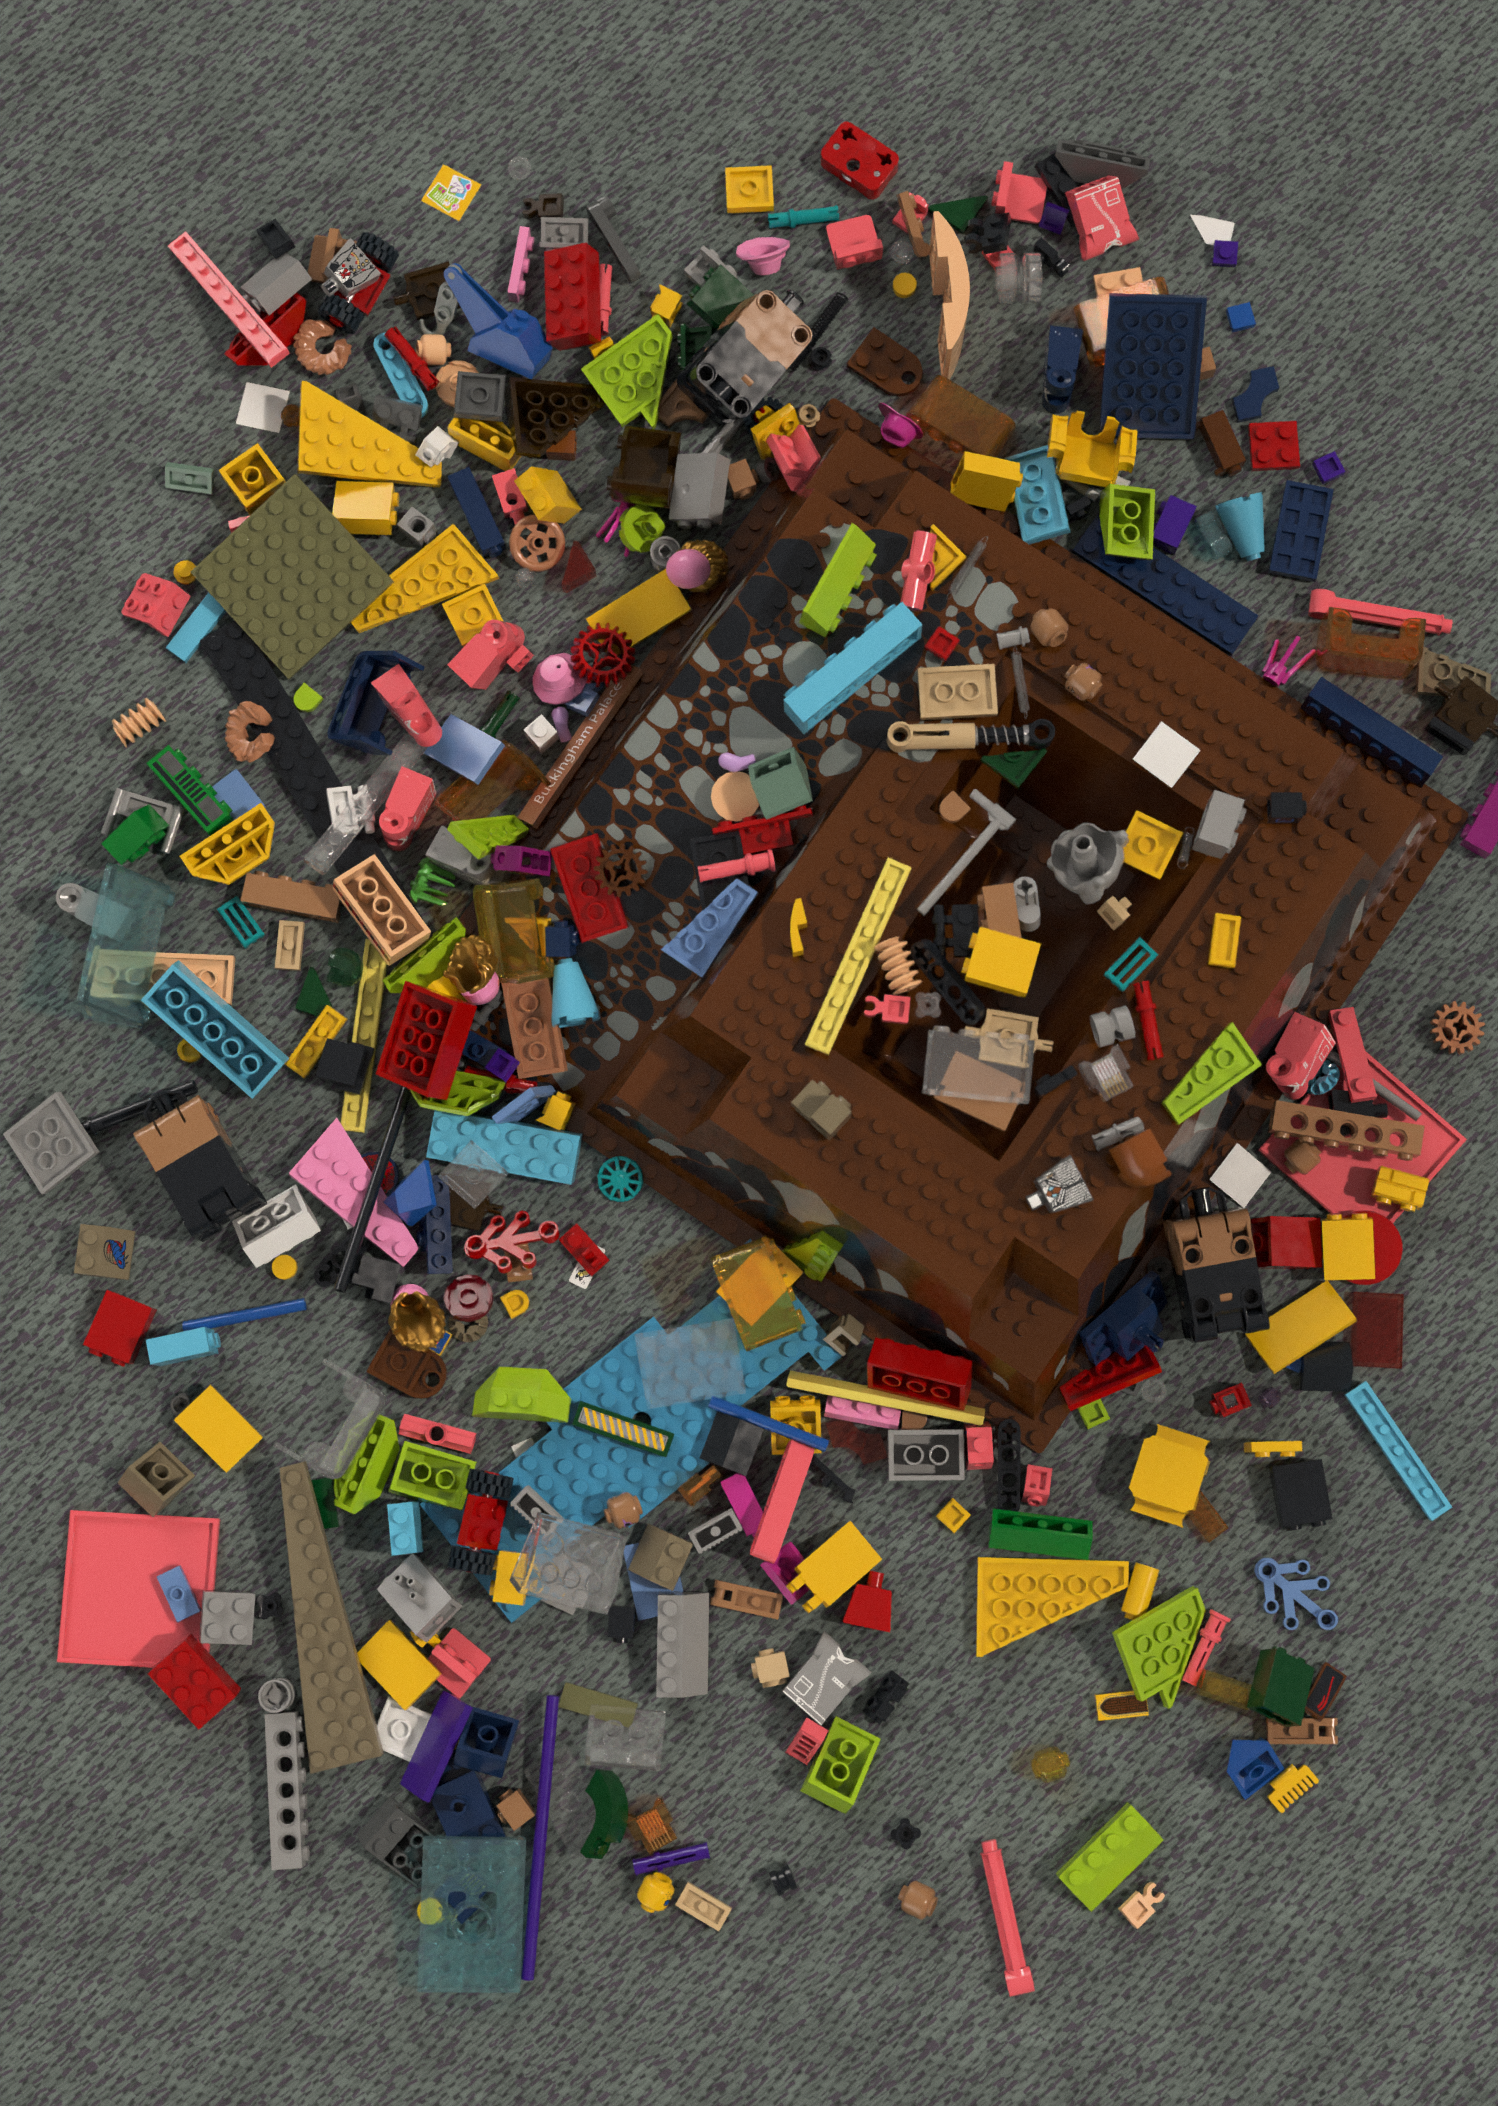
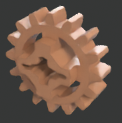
(1454, 1038)

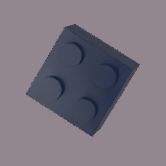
(486, 1742)

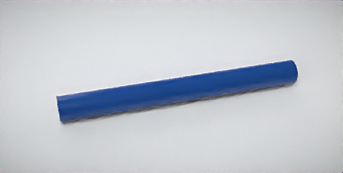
(246, 1315)
(768, 1423)

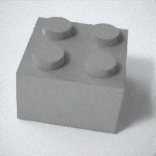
(1218, 823)
(227, 1617)

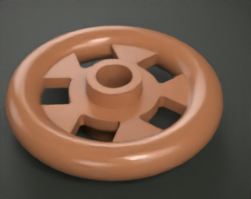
(517, 542)

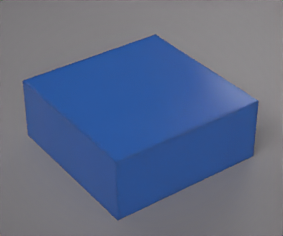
(1240, 317)

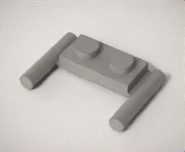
(127, 802)

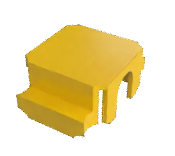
(1090, 457)
(1169, 1475)

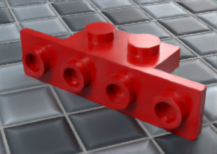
(764, 834)

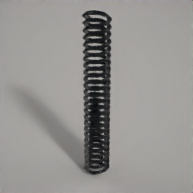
(838, 304)

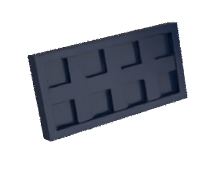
(1300, 531)

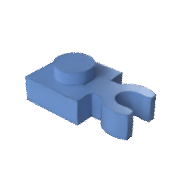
(586, 700)

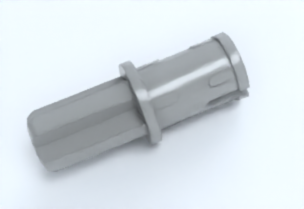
(1118, 1133)

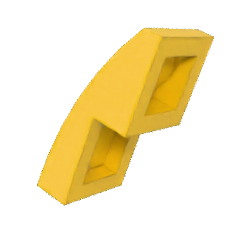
(798, 921)

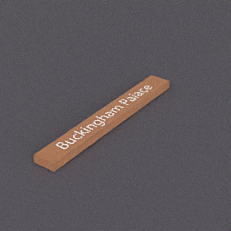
(578, 749)

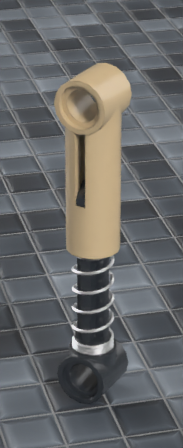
(966, 735)

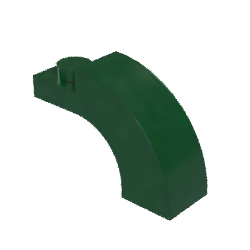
(611, 1813)

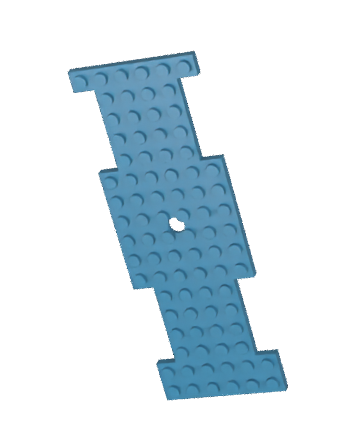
(584, 1469)

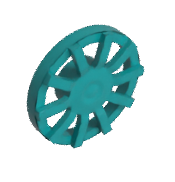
(620, 1178)

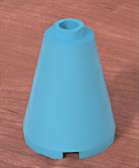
(1244, 524)
(571, 996)

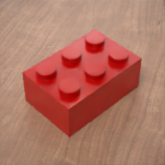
(194, 1681)

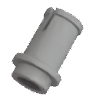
(1013, 638)

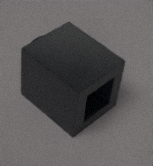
(1285, 807)
(621, 1623)

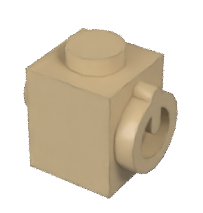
(770, 1668)

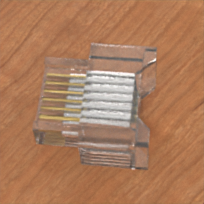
(1107, 1074)

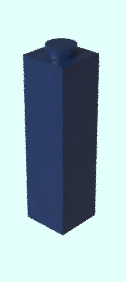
(477, 513)

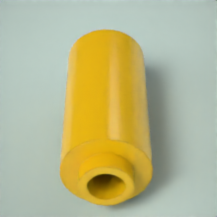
(1139, 1591)

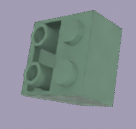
(780, 782)

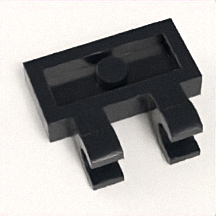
(994, 232)

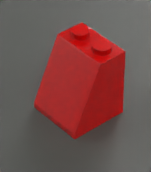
(1287, 1242)

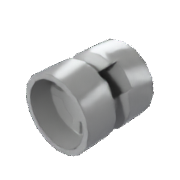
(661, 551)
(1112, 1026)
(277, 1695)

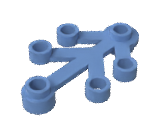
(1292, 1591)

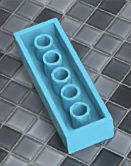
(852, 667)
(215, 1029)
(515, 1145)

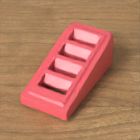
(810, 1738)

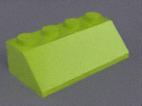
(838, 581)
(1109, 1856)

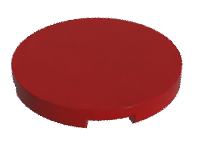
(1387, 1247)

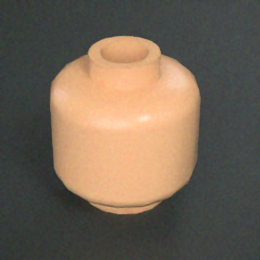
(433, 349)

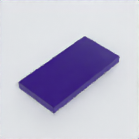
(436, 1746)

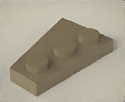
(1437, 668)

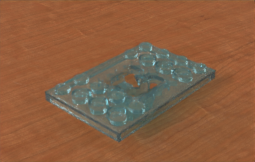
(471, 1960)

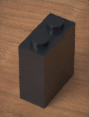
(1300, 1494)

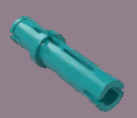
(801, 217)

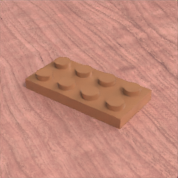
(533, 1038)

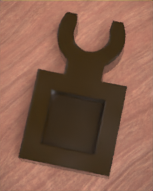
(548, 206)

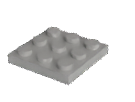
(51, 1142)

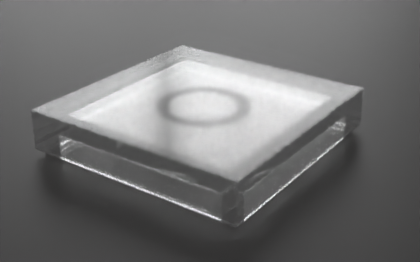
(473, 1174)

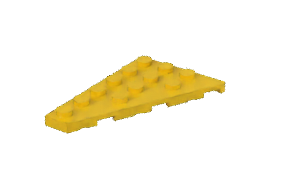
(351, 446)
(1030, 1593)

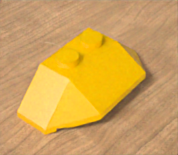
(233, 848)

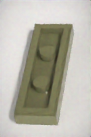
(580, 1698)

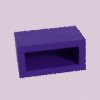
(1172, 523)

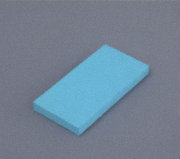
(1039, 498)

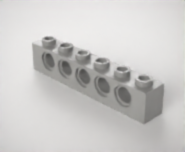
(281, 1855)

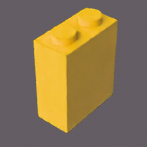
(986, 481)
(547, 495)
(366, 506)
(1001, 961)
(1348, 1247)

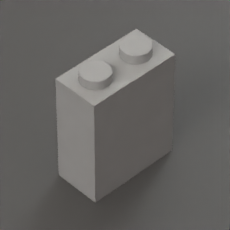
(275, 284)

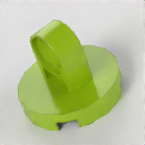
(640, 528)

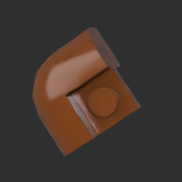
(1140, 1160)

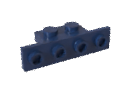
(436, 1231)

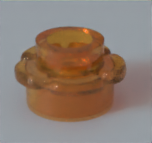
(287, 412)

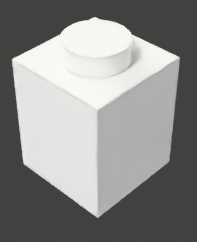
(541, 734)

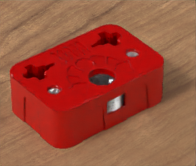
(863, 154)

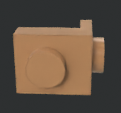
(518, 1272)

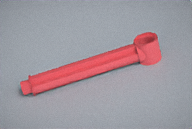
(1374, 613)
(1017, 1973)

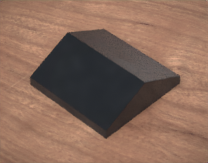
(1327, 1368)
(731, 1443)

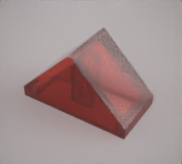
(578, 569)

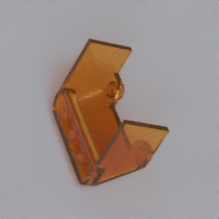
(509, 771)

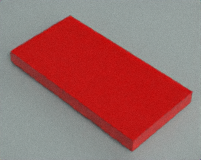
(591, 907)

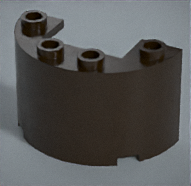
(645, 467)

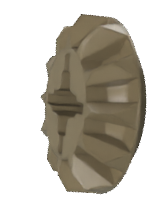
(473, 1333)

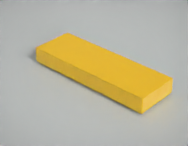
(312, 1045)

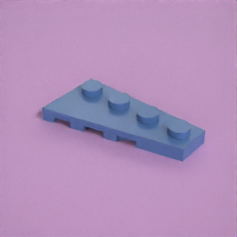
(708, 933)

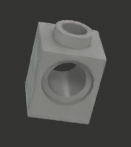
(410, 521)

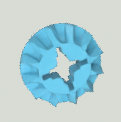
(1324, 1083)

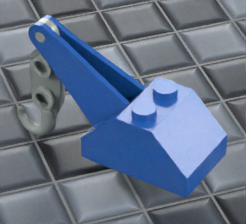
(500, 335)

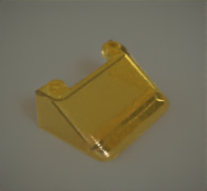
(510, 925)

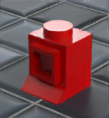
(1230, 1400)

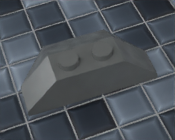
(1091, 161)

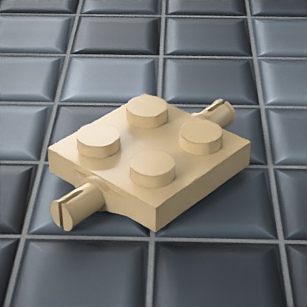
(1010, 1023)

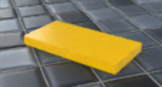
(643, 610)
(1302, 1327)

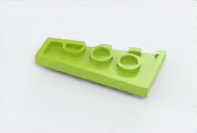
(484, 834)
(1216, 1071)
(814, 1254)

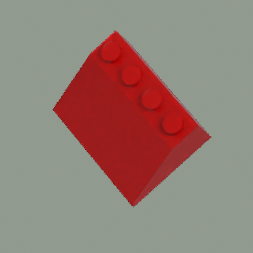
(426, 1040)

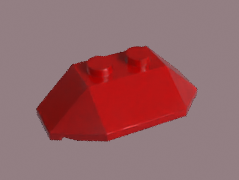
(284, 324)

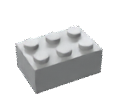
(925, 1455)

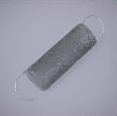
(1186, 847)

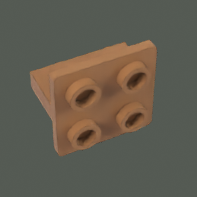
(323, 252)

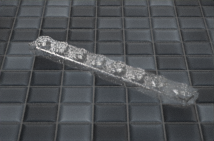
(363, 805)

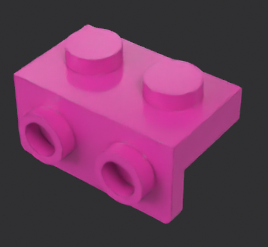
(783, 1571)

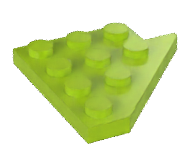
(633, 372)
(1160, 1644)

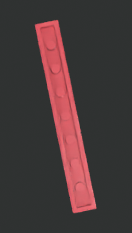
(228, 299)

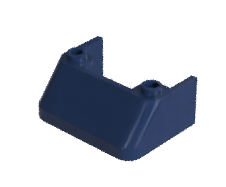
(360, 706)

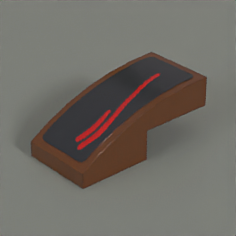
(1324, 1691)

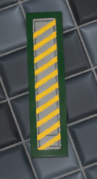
(623, 1429)

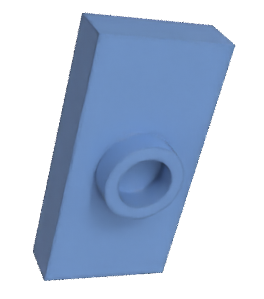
(179, 1593)

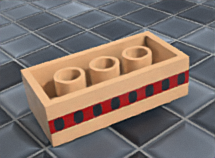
(381, 910)

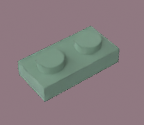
(189, 478)

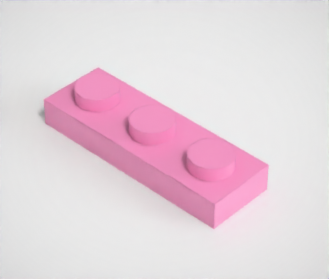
(520, 264)
(862, 1412)

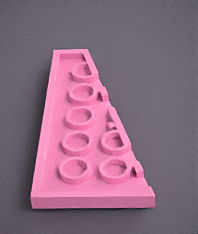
(340, 1179)

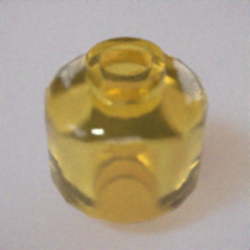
(1050, 1764)

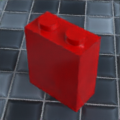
(119, 1328)

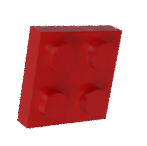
(1274, 446)

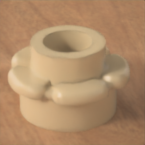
(812, 411)

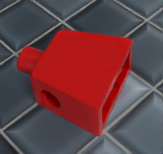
(870, 1604)

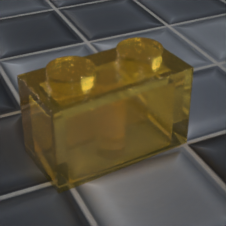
(1224, 1689)

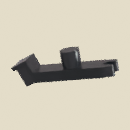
(829, 1477)

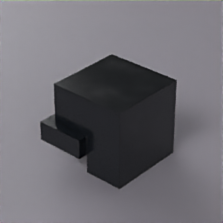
(345, 1065)
(376, 1276)

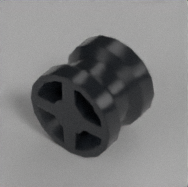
(783, 1880)

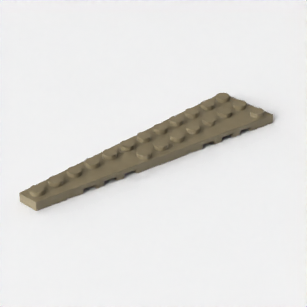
(333, 1687)

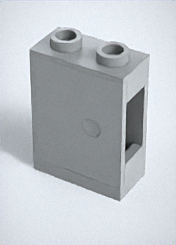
(699, 490)
(419, 1597)

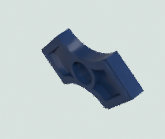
(1262, 384)

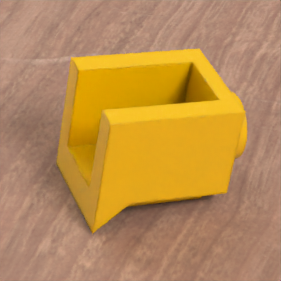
(667, 305)
(557, 1111)

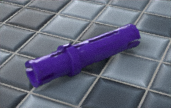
(671, 1858)

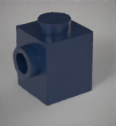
(561, 939)

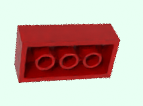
(572, 296)
(919, 1373)

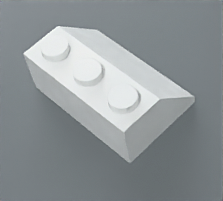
(276, 1226)

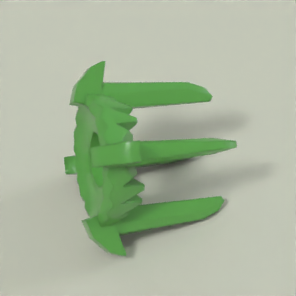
(423, 876)

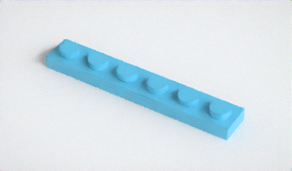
(1398, 1451)

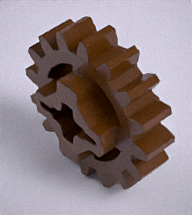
(610, 864)

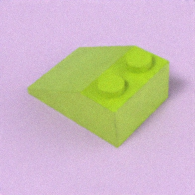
(1127, 521)
(431, 1476)
(840, 1765)

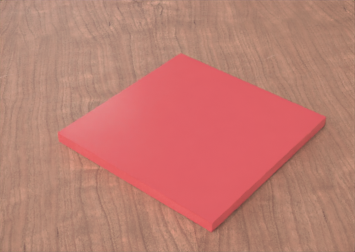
(1346, 1177)
(112, 1591)

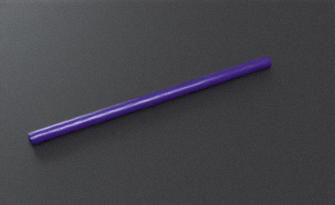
(540, 1838)

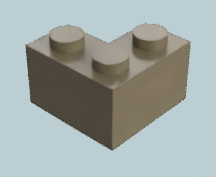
(821, 1110)

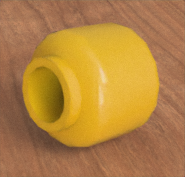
(655, 1892)

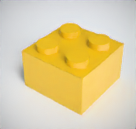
(252, 478)

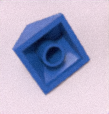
(413, 1195)
(1252, 1765)

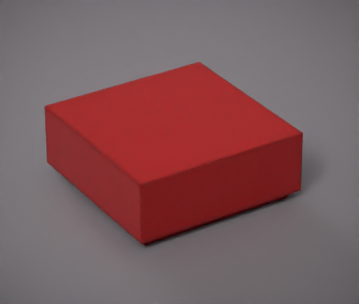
(942, 644)

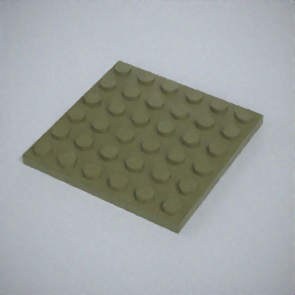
(292, 576)

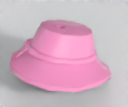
(763, 254)
(557, 684)

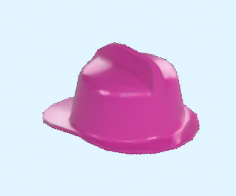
(898, 428)

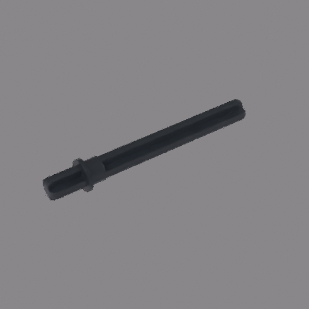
(132, 1110)

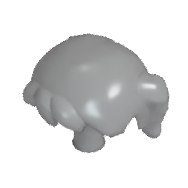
(1088, 860)

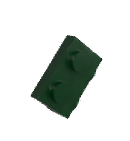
(691, 341)

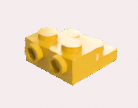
(800, 1413)

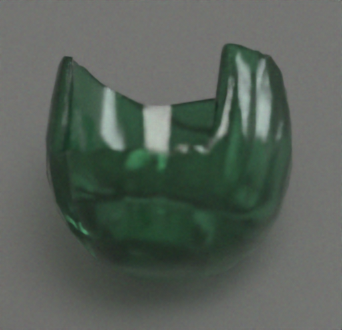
(345, 967)

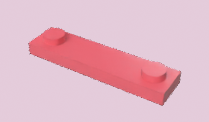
(1352, 1055)

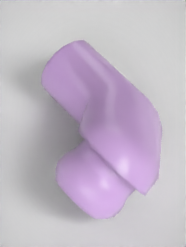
(560, 718)
(734, 763)

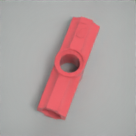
(918, 570)
(422, 1429)

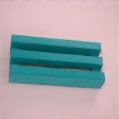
(252, 938)
(1116, 980)

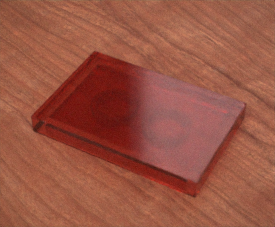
(1378, 1330)

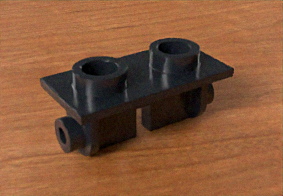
(878, 1705)

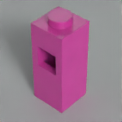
(743, 1502)

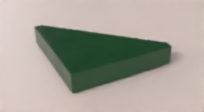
(960, 211)
(1014, 766)
(313, 995)

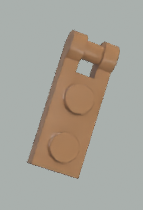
(913, 225)
(747, 1599)
(1305, 1734)

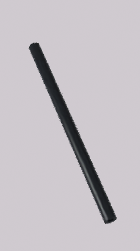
(372, 1190)

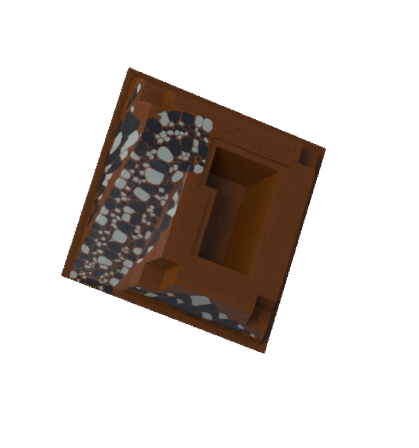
(920, 1195)

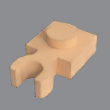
(1138, 1907)

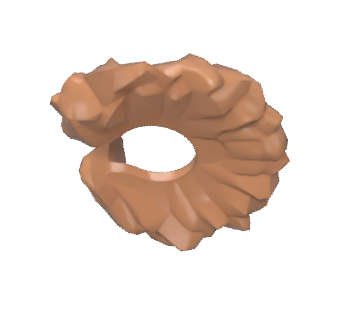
(307, 354)
(237, 735)

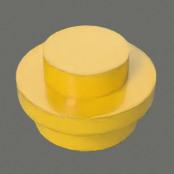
(183, 573)

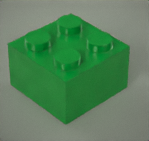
(136, 835)

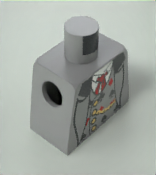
(349, 271)

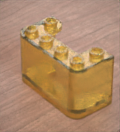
(757, 1293)

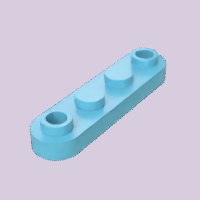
(399, 374)

